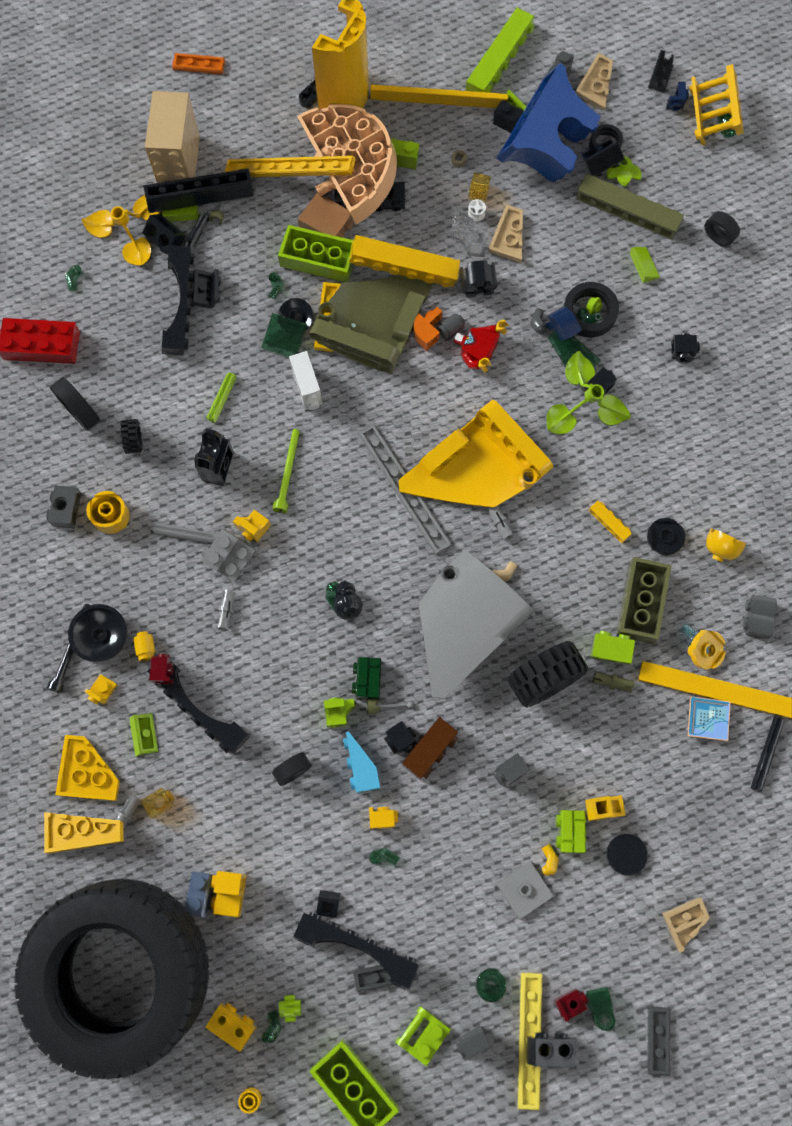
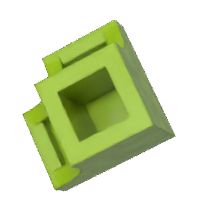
(337, 711)

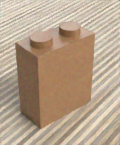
(326, 217)

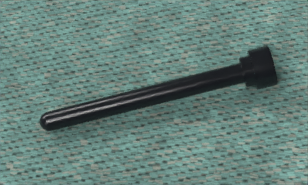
(56, 683)

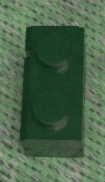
(368, 678)

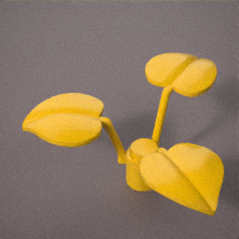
(101, 223)

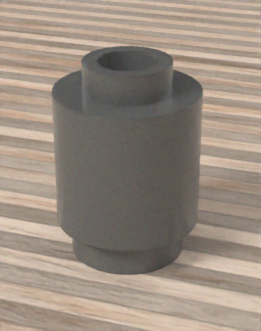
(451, 326)

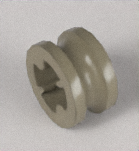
(459, 153)

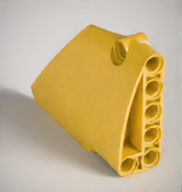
(479, 462)

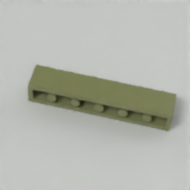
(629, 206)

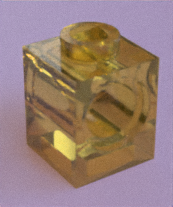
(479, 187)
(149, 803)

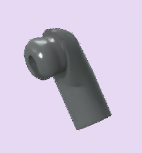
(536, 322)

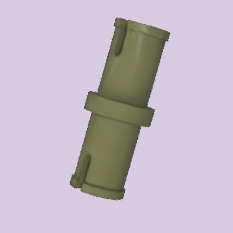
(613, 681)

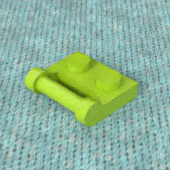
(428, 1041)

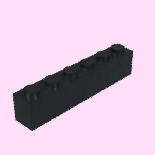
(198, 190)

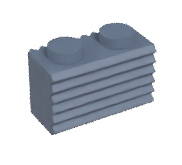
(199, 894)

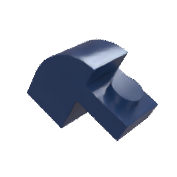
(564, 323)

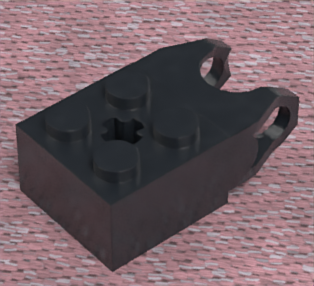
(213, 457)

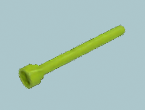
(281, 502)

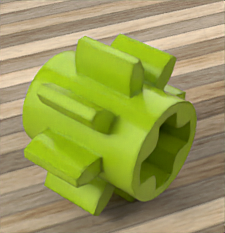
(290, 1008)

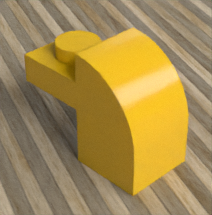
(604, 807)

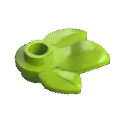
(625, 172)

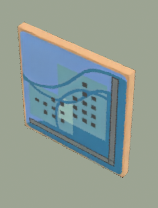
(709, 718)

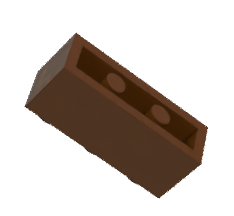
(430, 749)

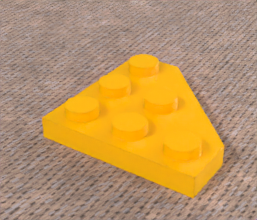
(85, 772)

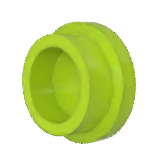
(594, 305)

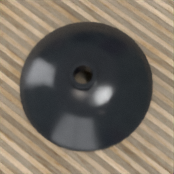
(88, 624)

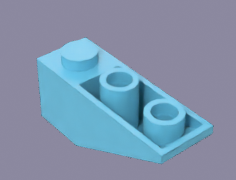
(364, 771)

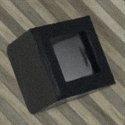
(328, 903)

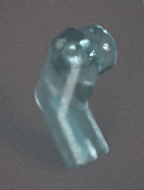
(689, 631)

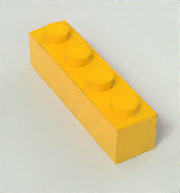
(609, 521)

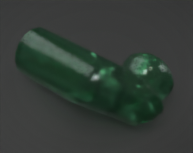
(277, 285)
(589, 319)
(330, 593)
(383, 854)
(274, 1028)

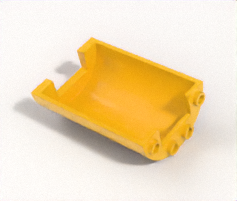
(343, 63)

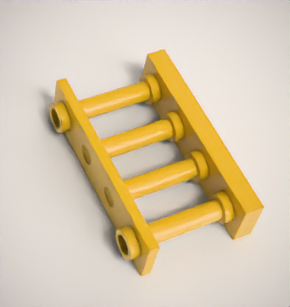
(733, 107)

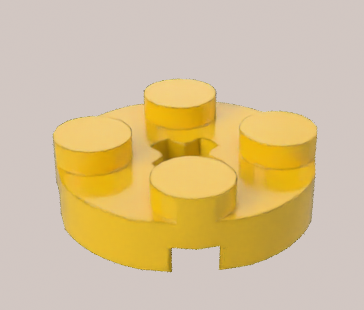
(698, 648)

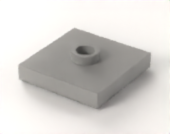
(524, 890)

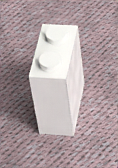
(306, 380)

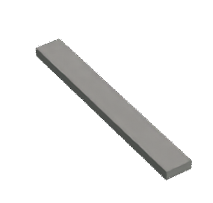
(414, 504)

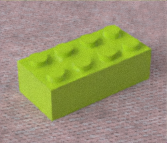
(316, 253)
(353, 1087)

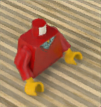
(480, 345)

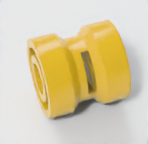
(253, 1097)

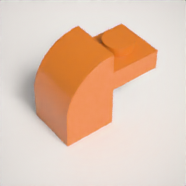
(424, 332)

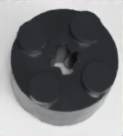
(478, 278)

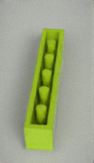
(501, 51)

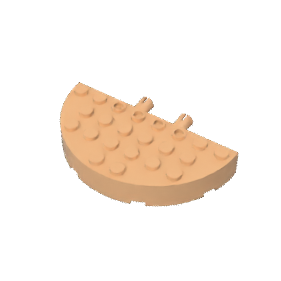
(353, 132)

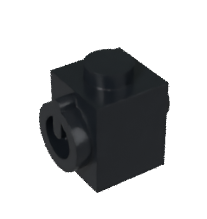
(684, 347)
(400, 738)

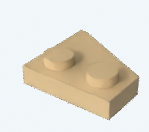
(686, 921)

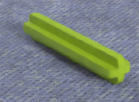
(221, 397)

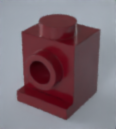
(161, 669)
(562, 1004)

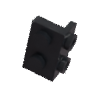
(205, 288)

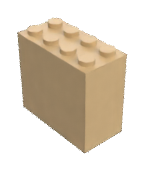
(172, 136)

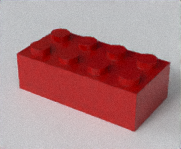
(39, 340)

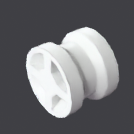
(474, 207)

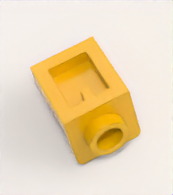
(101, 690)

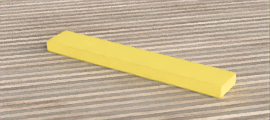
(529, 1024)

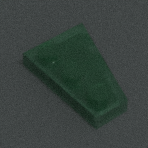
(567, 348)

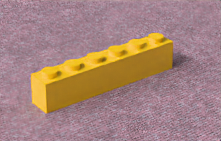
(404, 261)

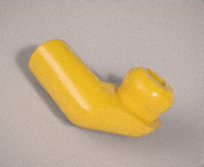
(552, 861)

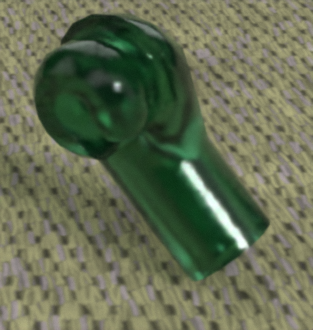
(72, 276)

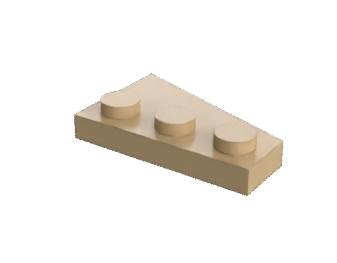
(596, 81)
(508, 235)

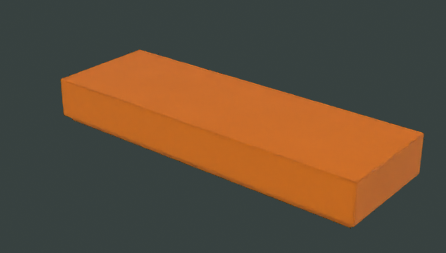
(198, 63)

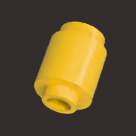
(144, 646)

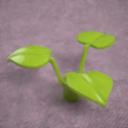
(577, 371)

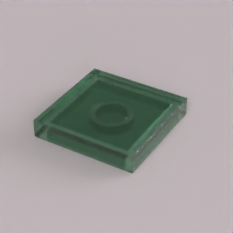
(284, 335)

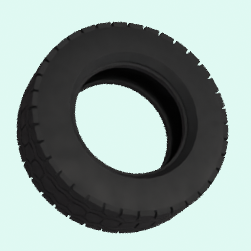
(64, 1022)

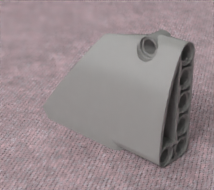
(466, 621)

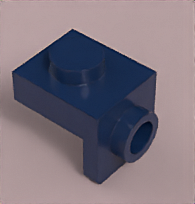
(677, 102)

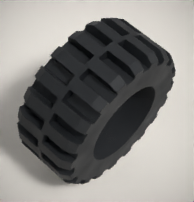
(547, 673)

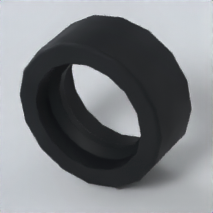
(606, 129)
(727, 223)
(291, 769)

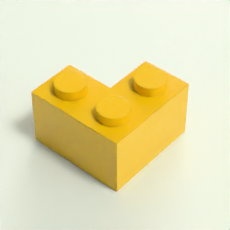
(229, 893)

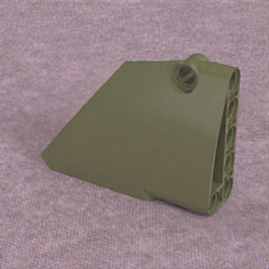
(382, 316)

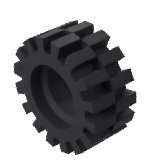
(131, 436)

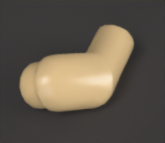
(506, 574)

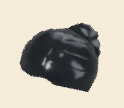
(346, 602)

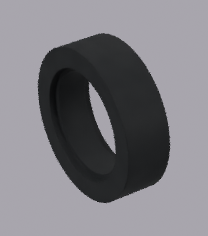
(607, 297)
(75, 403)

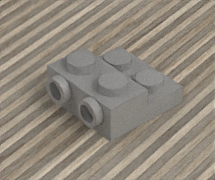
(227, 554)

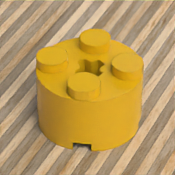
(99, 513)

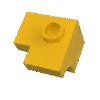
(252, 526)

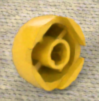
(723, 546)

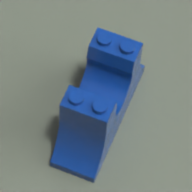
(550, 111)

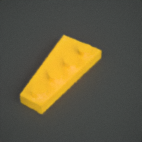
(79, 832)

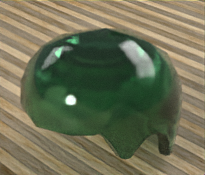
(489, 992)

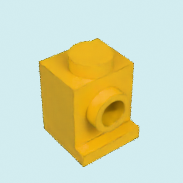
(383, 818)

